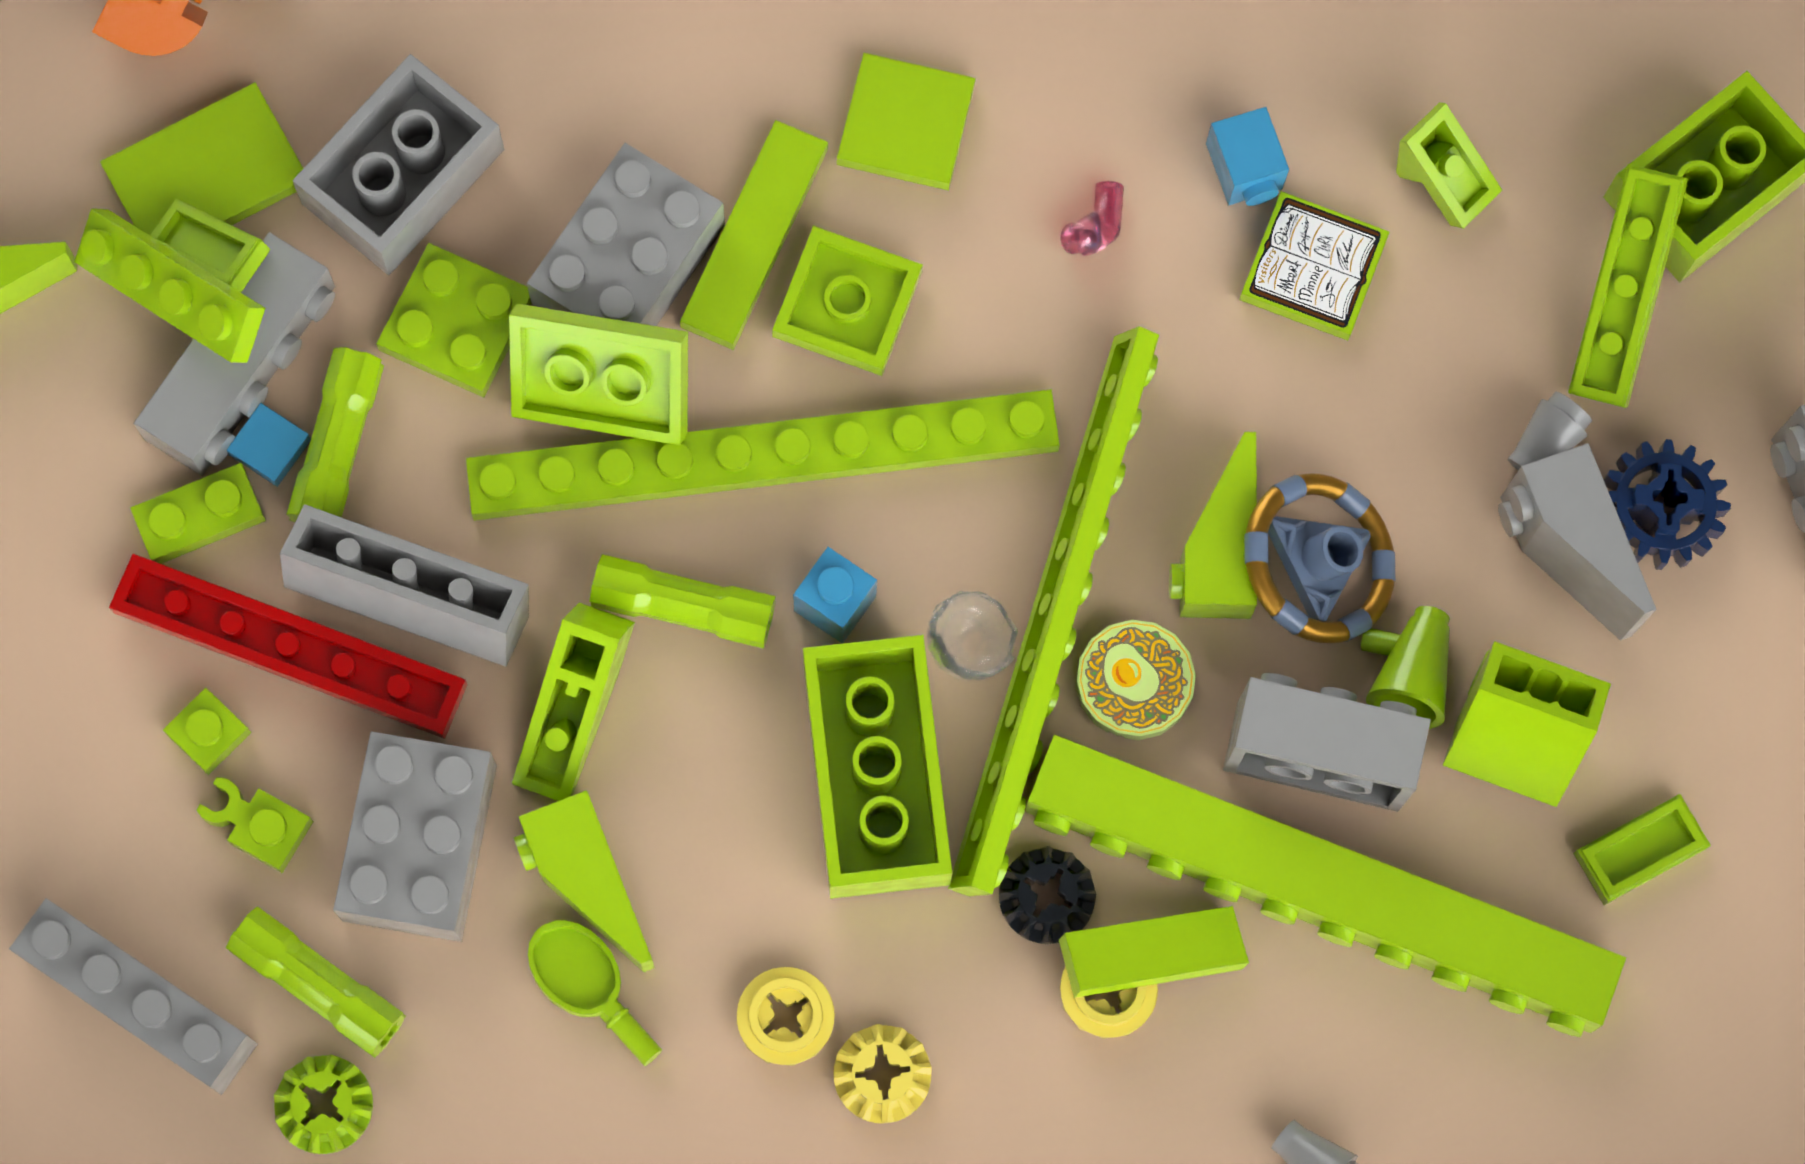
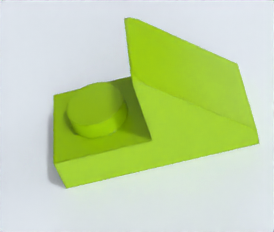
(1447, 166)

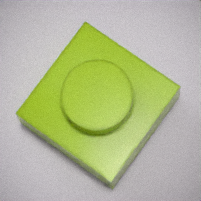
(207, 731)

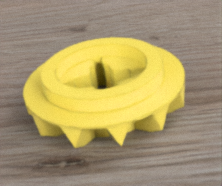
(789, 987)
(1101, 1018)
(863, 1095)

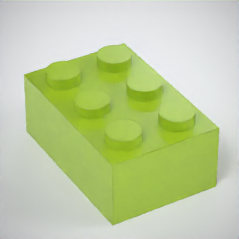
(1739, 165)

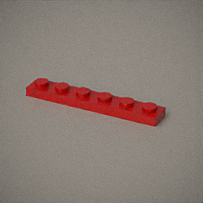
(288, 646)

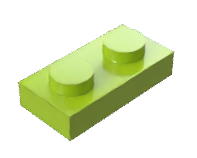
(198, 514)

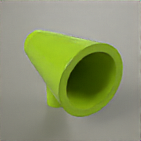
(1415, 664)

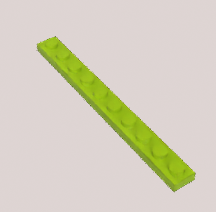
(763, 455)
(1049, 631)

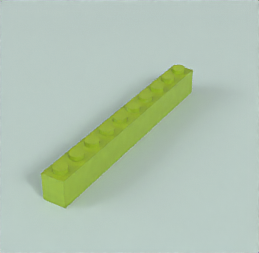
(1325, 886)

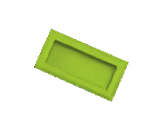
(211, 243)
(1642, 849)

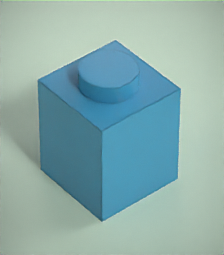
(1247, 157)
(835, 595)

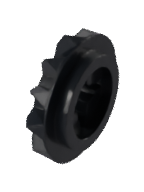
(1019, 901)

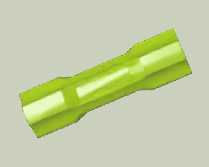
(347, 399)
(640, 591)
(315, 981)

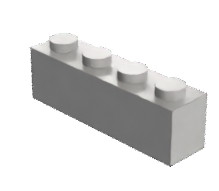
(209, 396)
(405, 585)
(133, 996)

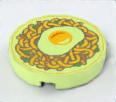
(1135, 679)

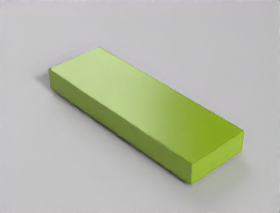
(1153, 951)

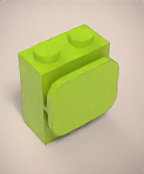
(1526, 723)

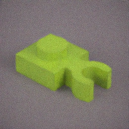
(262, 828)

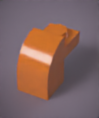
(150, 25)

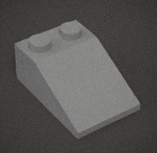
(1576, 537)

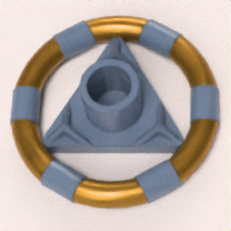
(1319, 559)

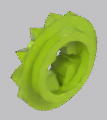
(352, 1099)

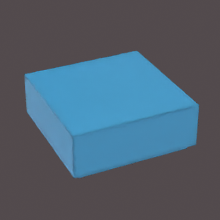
(269, 444)

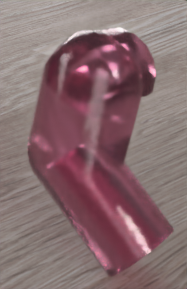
(1099, 227)

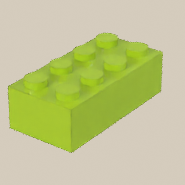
(877, 766)

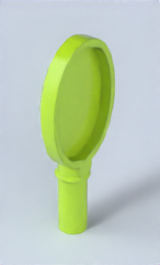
(584, 980)

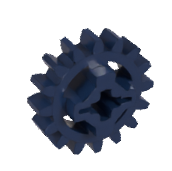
(1689, 503)

